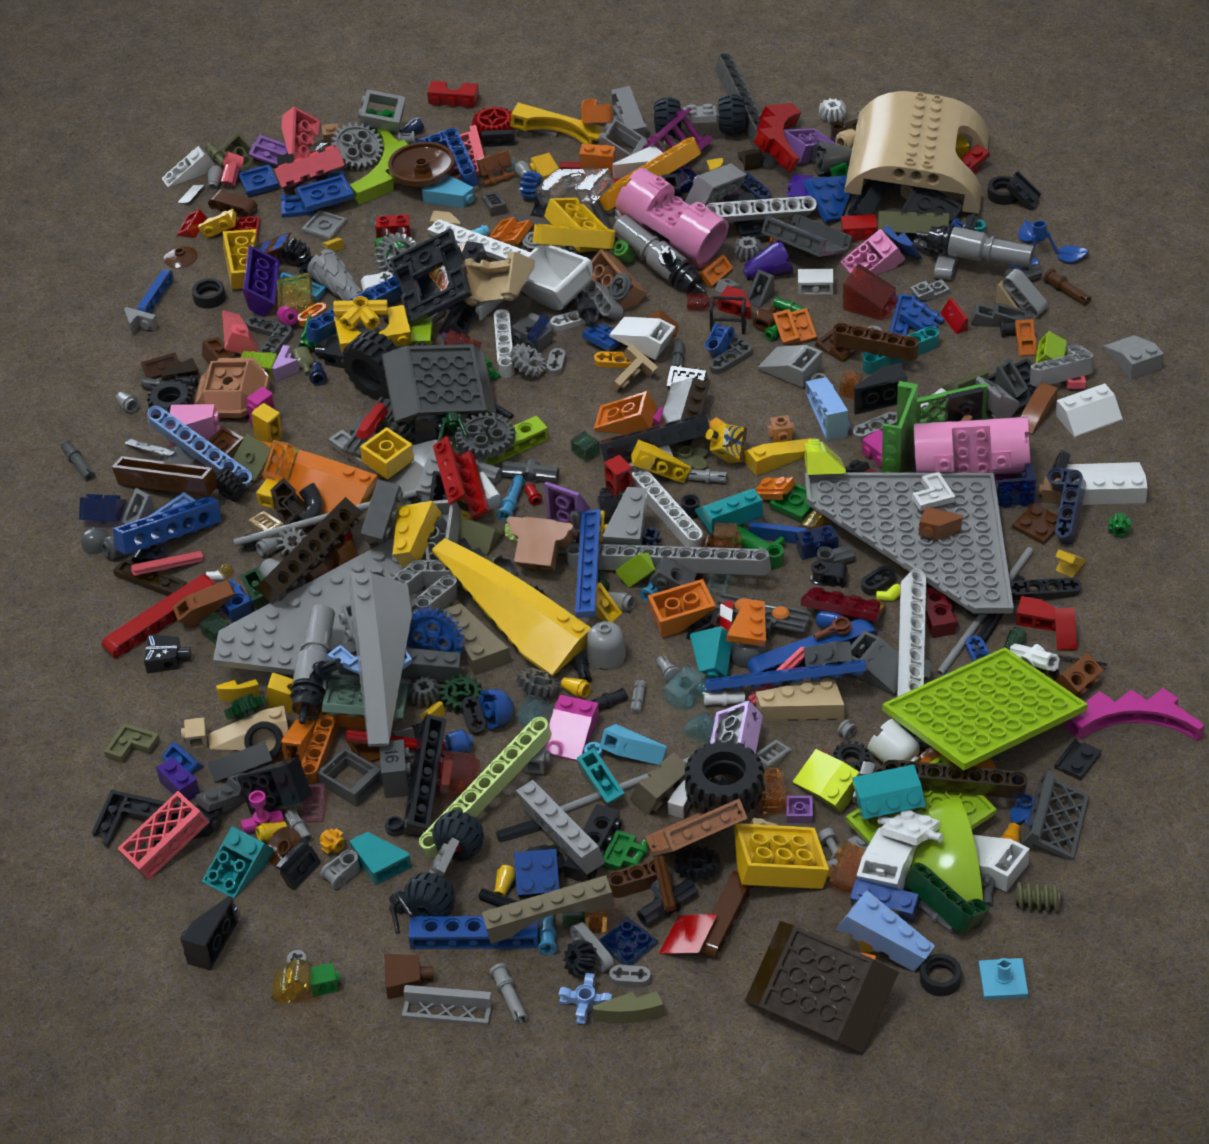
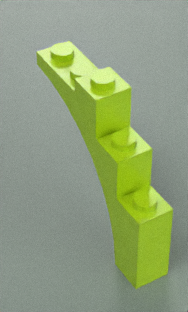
(379, 180)

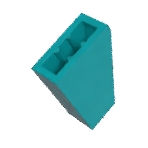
(712, 651)
(379, 858)

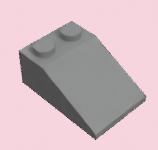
(1136, 356)

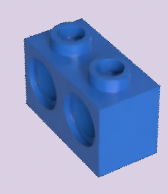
(238, 605)

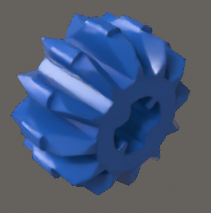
(529, 183)

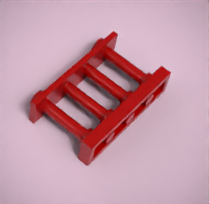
(461, 478)

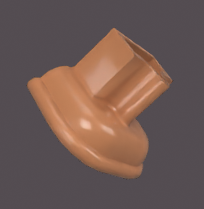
(540, 541)

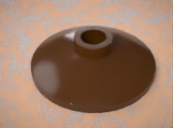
(180, 257)
(282, 842)

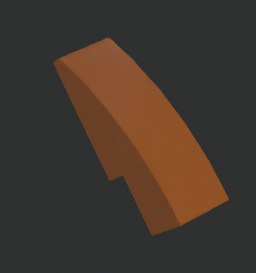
(1039, 405)

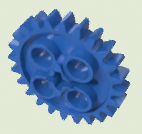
(434, 636)

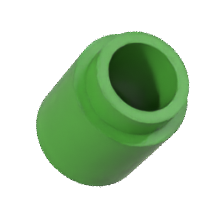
(623, 251)

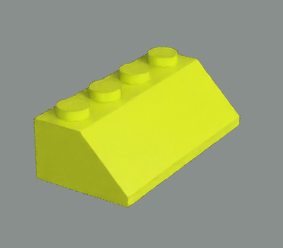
(821, 459)

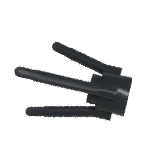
(398, 905)

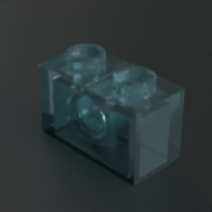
(684, 688)

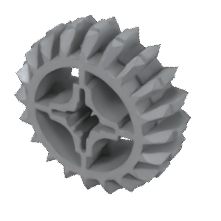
(388, 245)

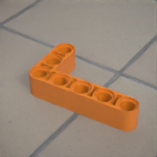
(323, 739)

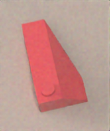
(299, 131)
(236, 334)

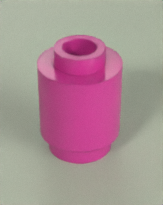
(287, 315)

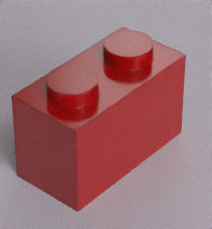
(859, 226)

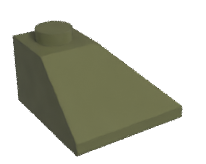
(238, 145)

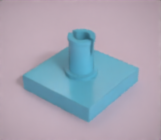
(1003, 979)

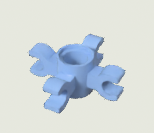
(578, 997)

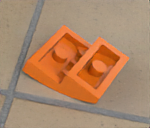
(511, 231)
(795, 326)

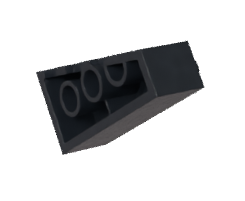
(428, 428)

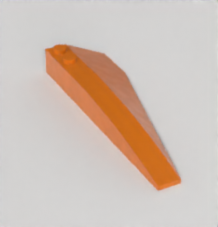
(332, 479)

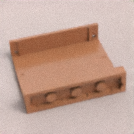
(695, 828)

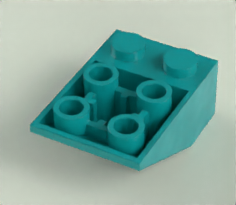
(237, 862)

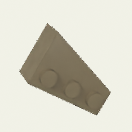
(659, 785)

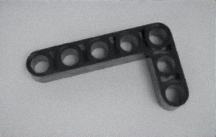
(870, 197)

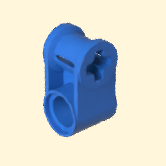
(719, 339)

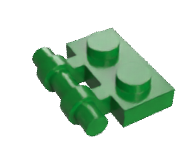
(619, 849)

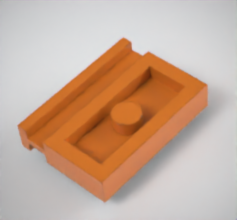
(774, 488)

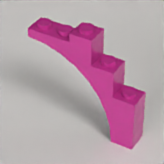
(1132, 708)

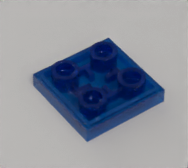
(628, 942)

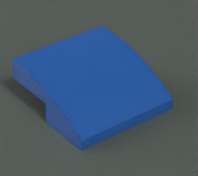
(903, 243)

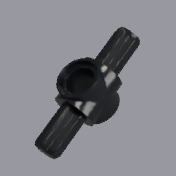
(586, 309)

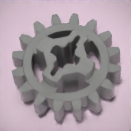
(527, 360)

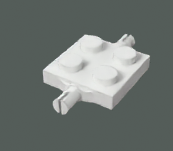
(911, 827)

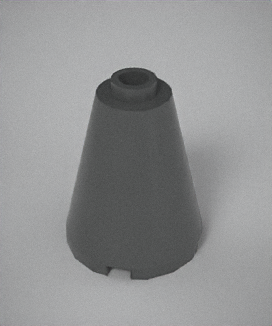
(829, 155)

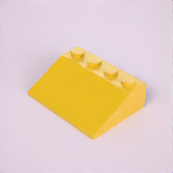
(779, 856)

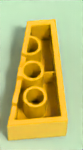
(235, 251)

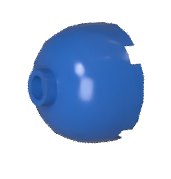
(498, 705)

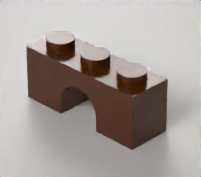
(340, 554)

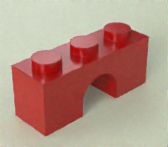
(465, 96)

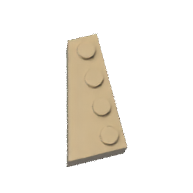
(802, 701)

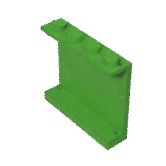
(899, 439)

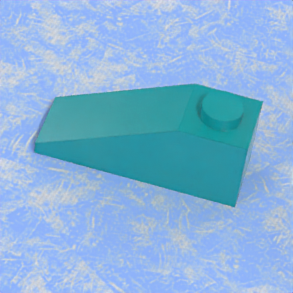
(599, 776)

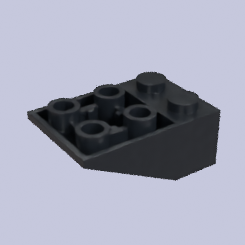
(281, 782)

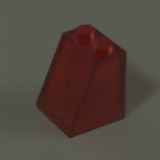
(868, 294)

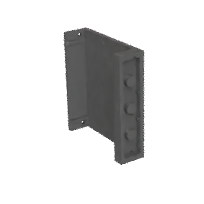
(808, 235)

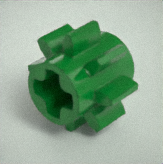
(1119, 524)

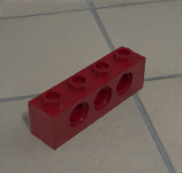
(939, 613)

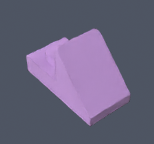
(285, 364)

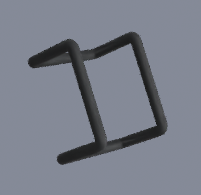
(742, 320)

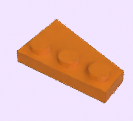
(749, 624)

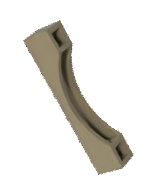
(511, 918)

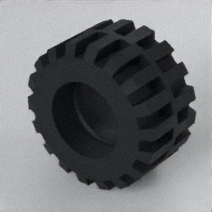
(169, 394)

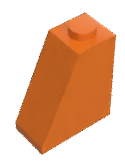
(297, 739)

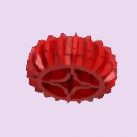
(492, 119)

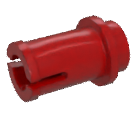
(534, 496)

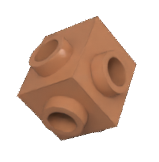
(781, 429)

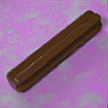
(664, 883)

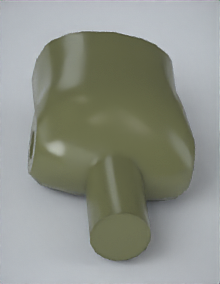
(304, 358)

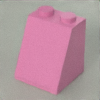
(200, 418)

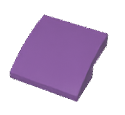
(267, 150)

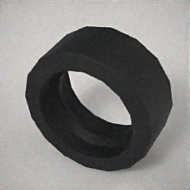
(999, 197)
(208, 301)
(265, 725)
(940, 988)

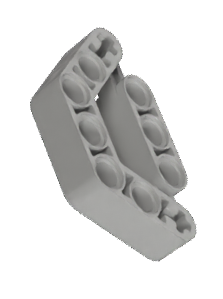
(433, 574)

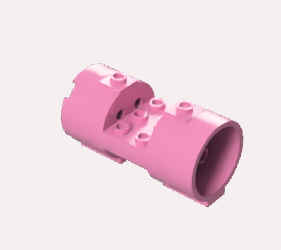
(690, 228)
(973, 446)

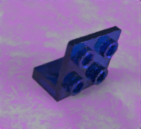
(1018, 490)

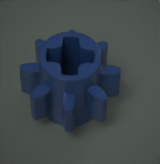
(651, 536)

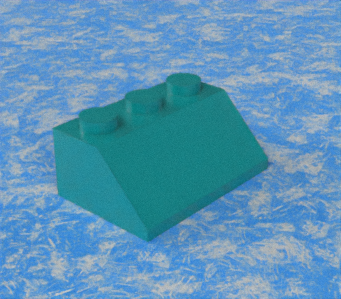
(732, 509)
(888, 791)

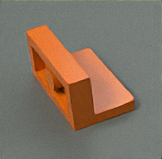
(715, 270)

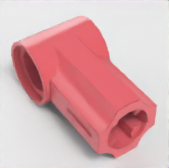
(232, 165)

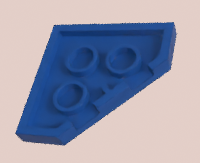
(829, 196)

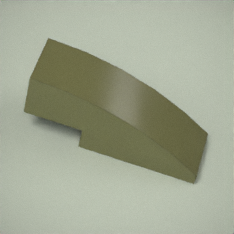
(629, 1008)

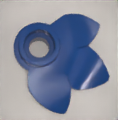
(1021, 811)

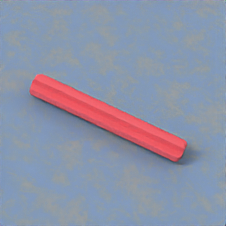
(167, 563)
(791, 662)

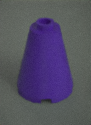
(770, 260)

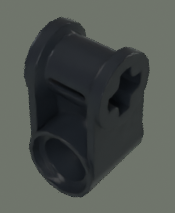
(149, 554)
(830, 575)

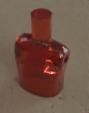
(699, 301)

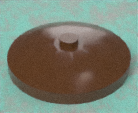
(421, 164)

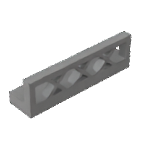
(447, 998)

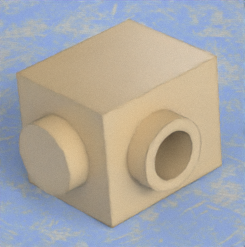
(195, 733)

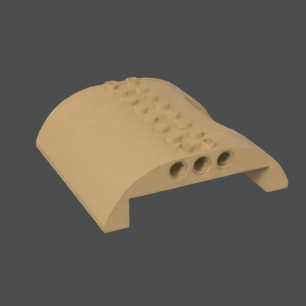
(912, 134)

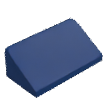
(189, 762)

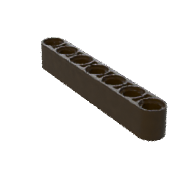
(969, 781)

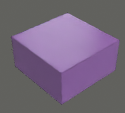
(799, 809)

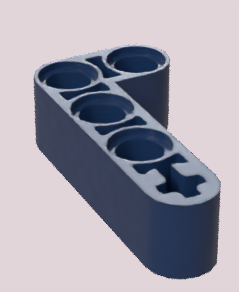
(1068, 507)

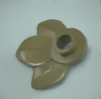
(693, 457)

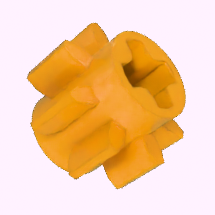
(332, 841)

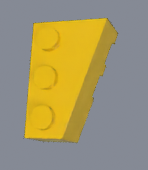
(412, 530)

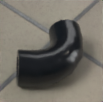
(313, 504)

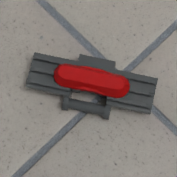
(367, 426)

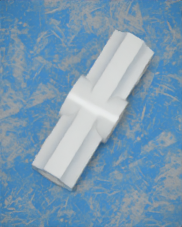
(1036, 656)

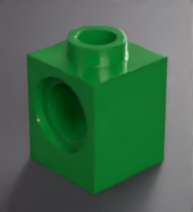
(324, 979)

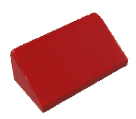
(190, 225)
(955, 317)

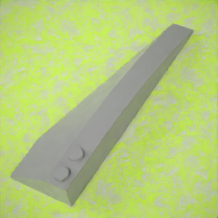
(381, 634)

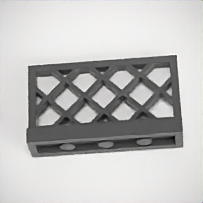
(1039, 811)

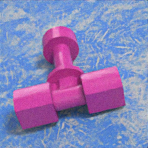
(258, 800)

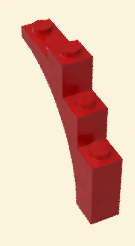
(771, 133)

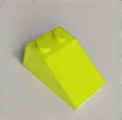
(827, 780)

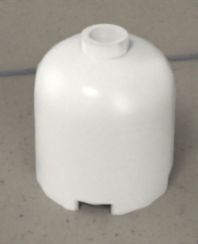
(894, 743)

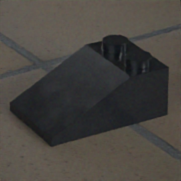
(879, 389)
(209, 934)

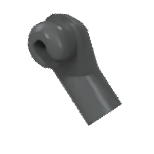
(988, 885)

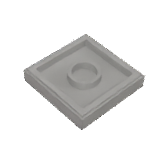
(324, 225)

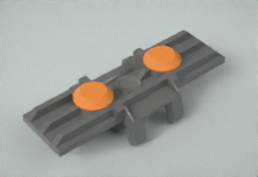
(775, 615)

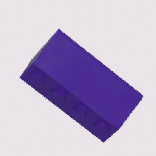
(260, 281)

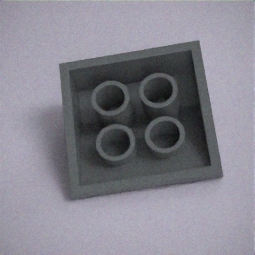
(381, 512)

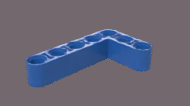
(453, 141)

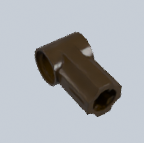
(837, 127)

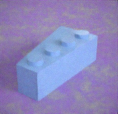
(885, 932)

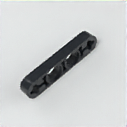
(1043, 586)

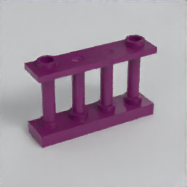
(680, 115)

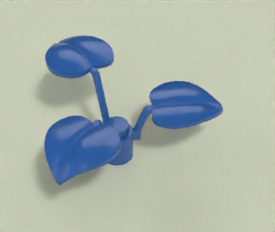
(1038, 232)

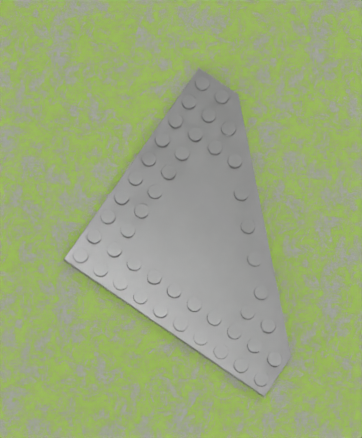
(882, 513)
(274, 634)

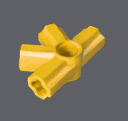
(360, 310)

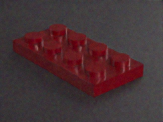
(842, 604)

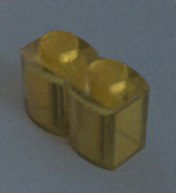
(291, 981)

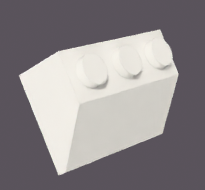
(1088, 410)

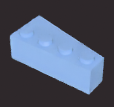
(828, 408)

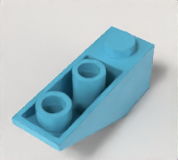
(632, 745)

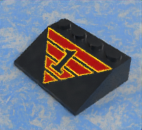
(438, 280)

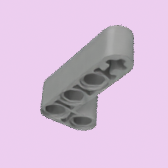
(1076, 364)

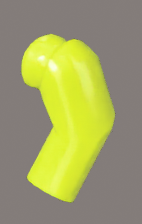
(890, 595)

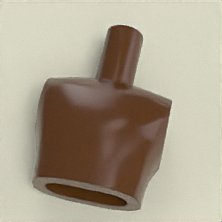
(764, 318)

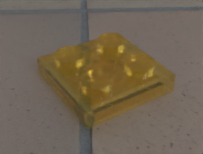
(295, 291)

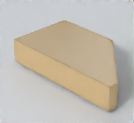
(444, 216)

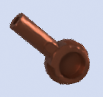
(839, 626)

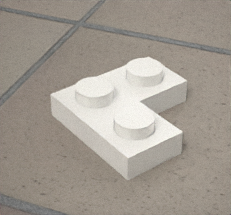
(936, 492)

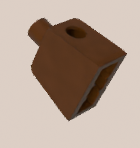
(403, 971)

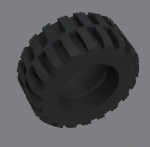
(365, 365)
(724, 759)

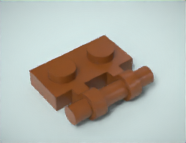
(493, 163)

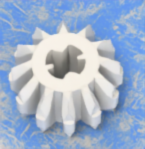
(832, 110)

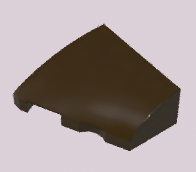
(286, 501)

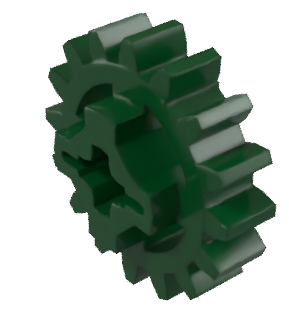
(460, 689)
(245, 706)

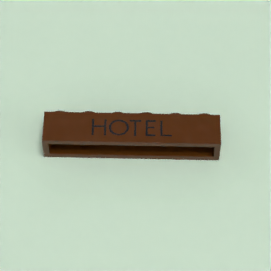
(165, 476)

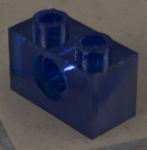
(811, 540)

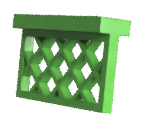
(935, 398)

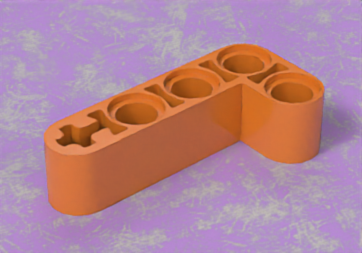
(596, 113)

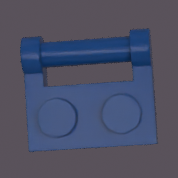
(290, 208)

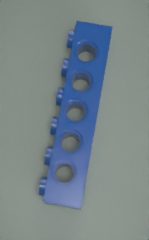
(166, 525)
(464, 933)

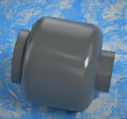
(108, 548)

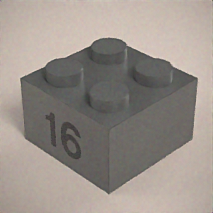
(395, 769)

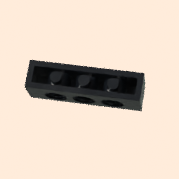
(601, 829)

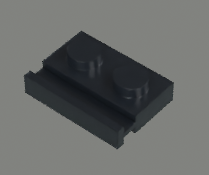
(1024, 191)
(753, 229)
(1077, 759)
(298, 864)

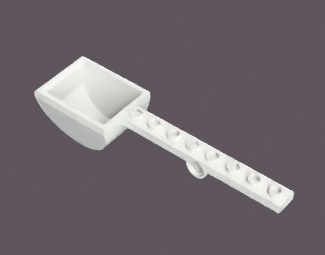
(556, 274)

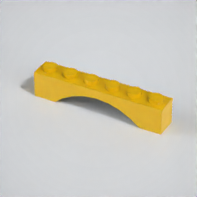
(532, 118)

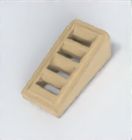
(272, 522)

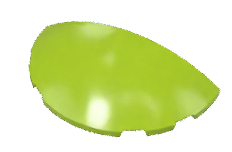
(956, 856)

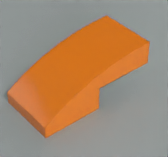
(1025, 337)

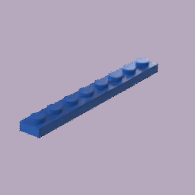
(588, 564)
(778, 676)

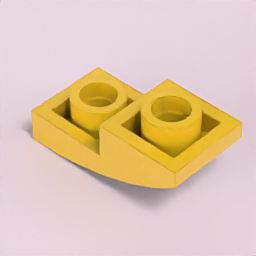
(231, 691)

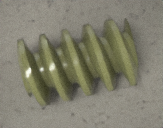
(1039, 897)

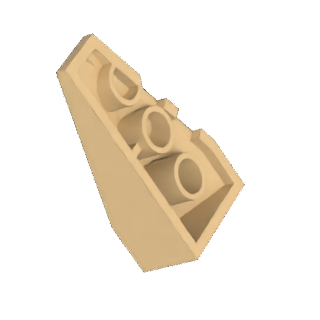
(232, 736)

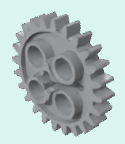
(358, 146)

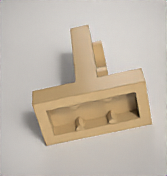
(639, 363)

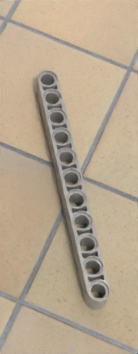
(693, 558)

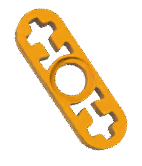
(606, 363)

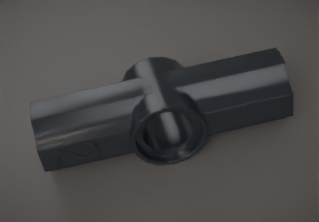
(655, 910)

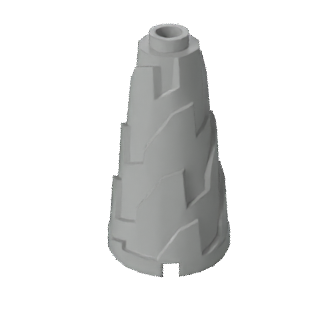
(332, 274)

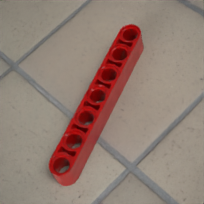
(151, 620)

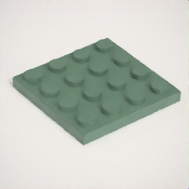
(346, 698)

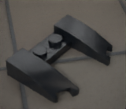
(124, 804)

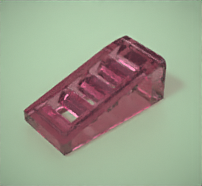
(316, 788)

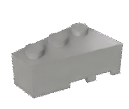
(628, 519)

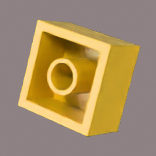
(387, 453)

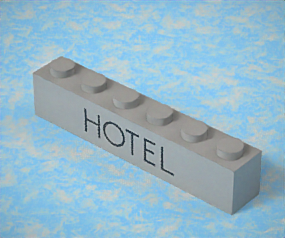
(560, 827)

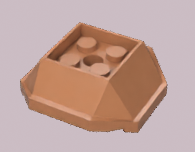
(229, 384)

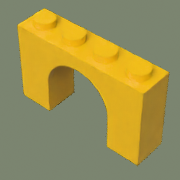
(397, 329)

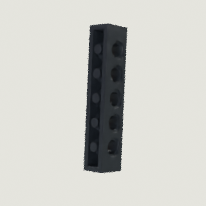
(658, 435)
(424, 776)

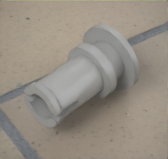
(669, 670)

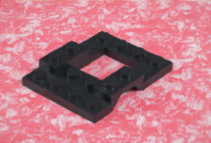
(423, 259)

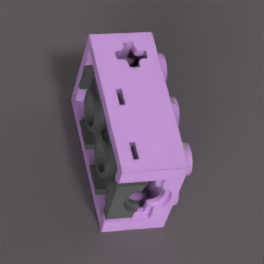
(739, 725)

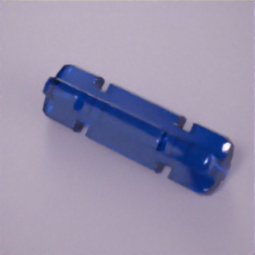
(538, 328)

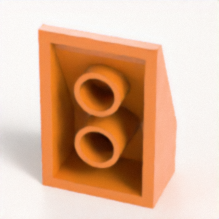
(626, 414)
(680, 607)

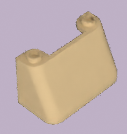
(498, 279)

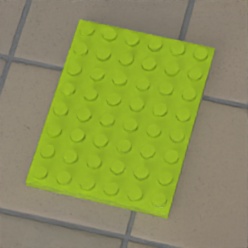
(984, 708)

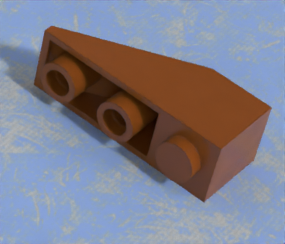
(201, 604)

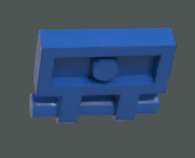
(916, 318)
(600, 337)

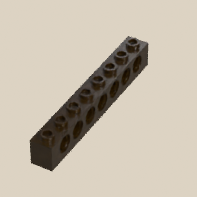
(308, 551)

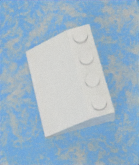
(1112, 483)

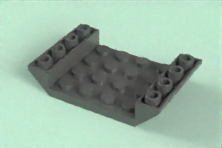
(437, 381)

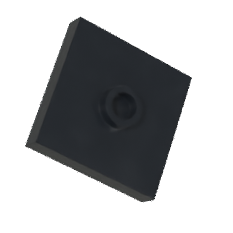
(964, 403)

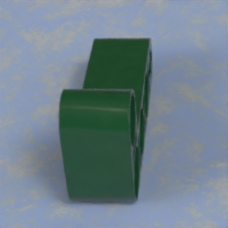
(945, 901)

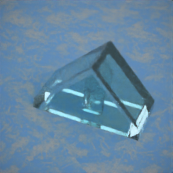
(699, 727)

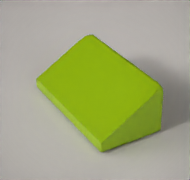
(636, 569)

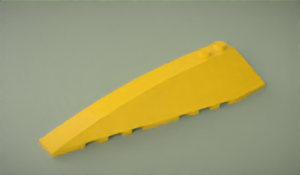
(532, 621)

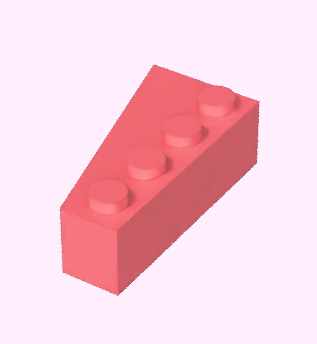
(309, 167)

